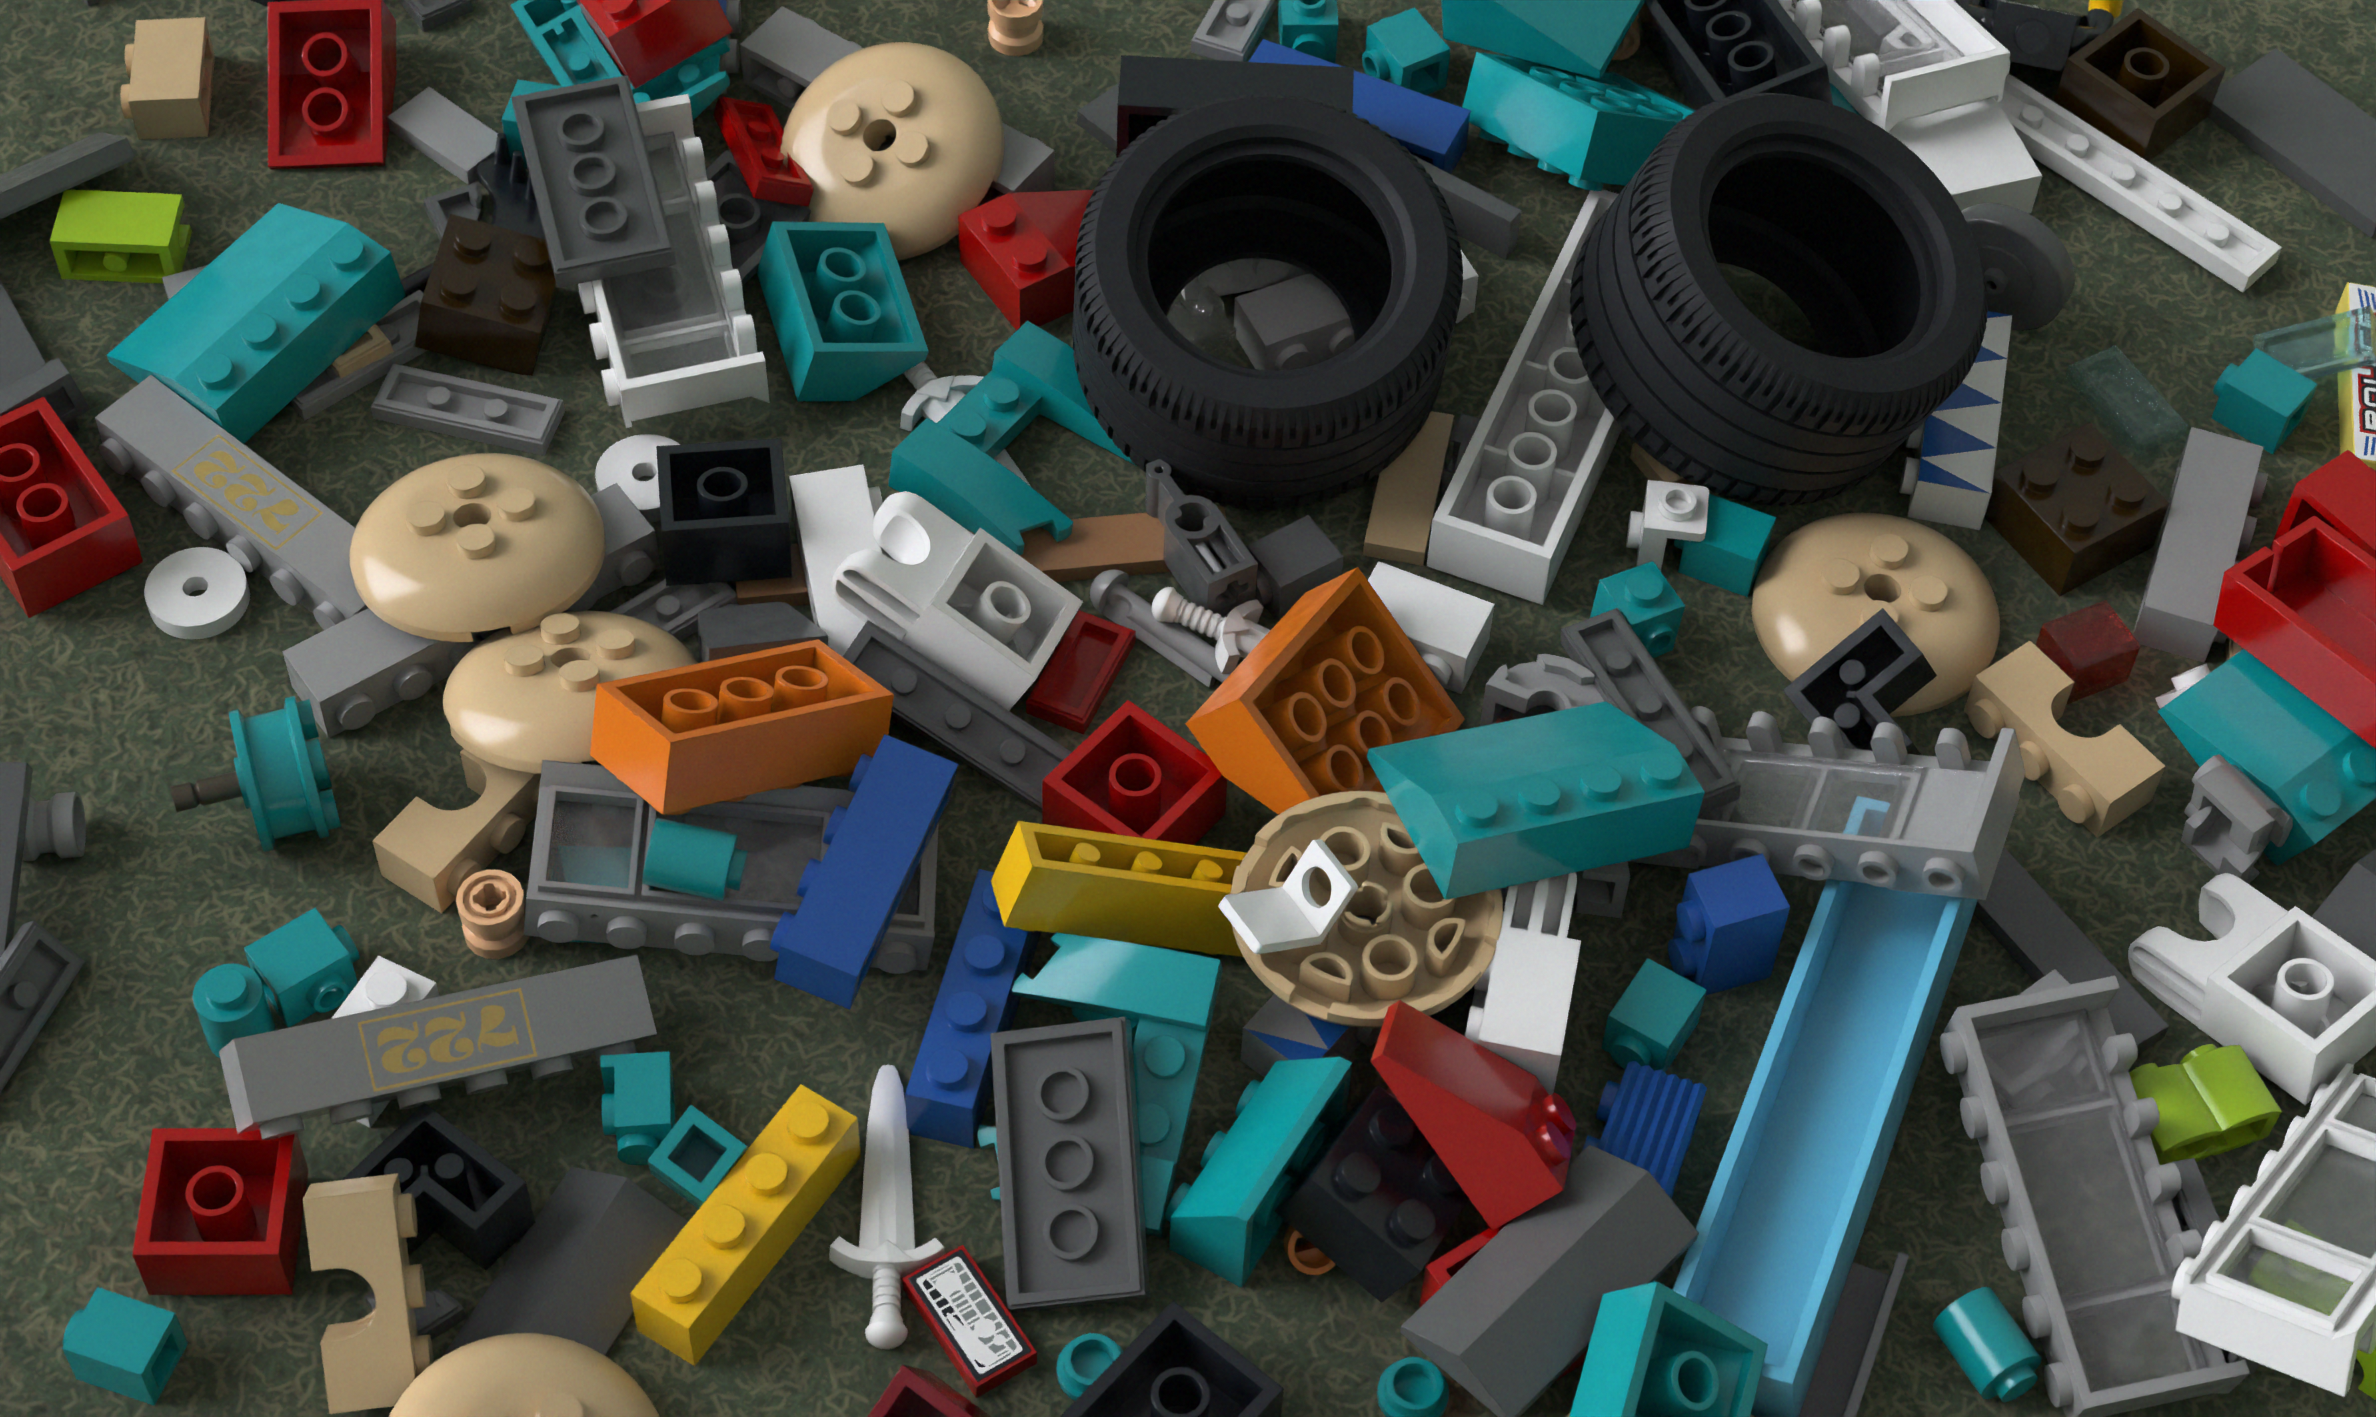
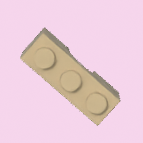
(2092, 778)
(438, 849)
(365, 1230)

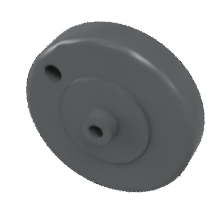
(2022, 264)

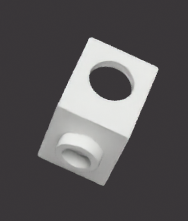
(1288, 914)

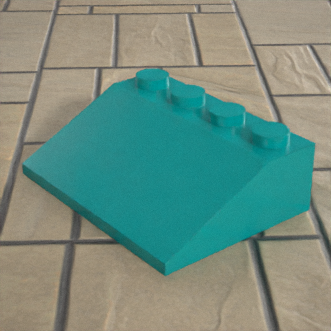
(1554, 33)
(1569, 120)
(264, 318)
(2280, 742)
(1539, 797)

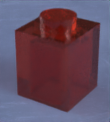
(2090, 648)

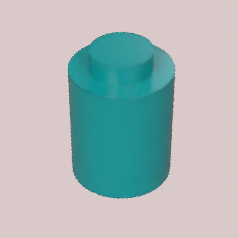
(693, 860)
(231, 1005)
(1988, 1345)

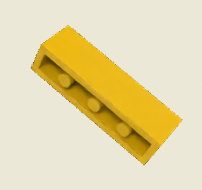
(1116, 888)
(746, 1225)

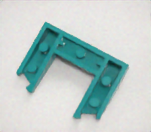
(578, 57)
(955, 461)
(1174, 1007)

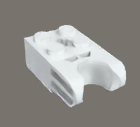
(956, 598)
(2269, 983)
(1528, 986)

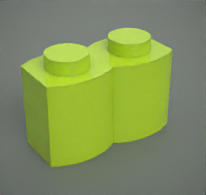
(2206, 1103)

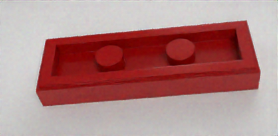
(755, 143)

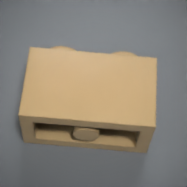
(169, 78)

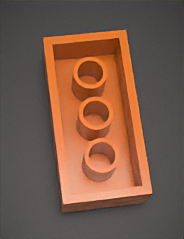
(738, 725)

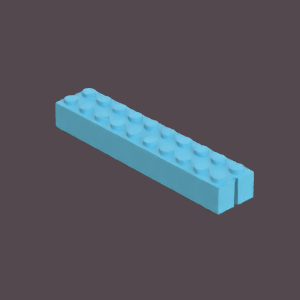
(1822, 1124)

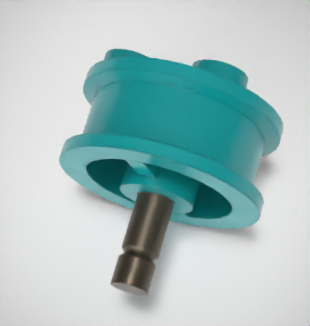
(274, 774)

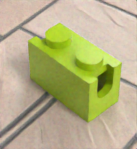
(119, 236)

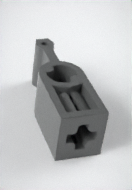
(1200, 544)

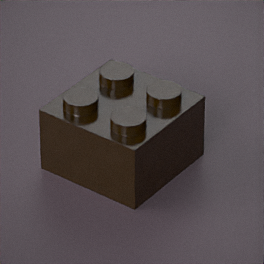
(2140, 84)
(488, 296)
(2075, 509)

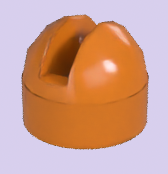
(1306, 1256)

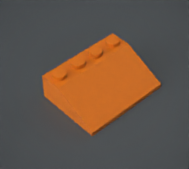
(1319, 696)

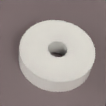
(626, 463)
(201, 615)

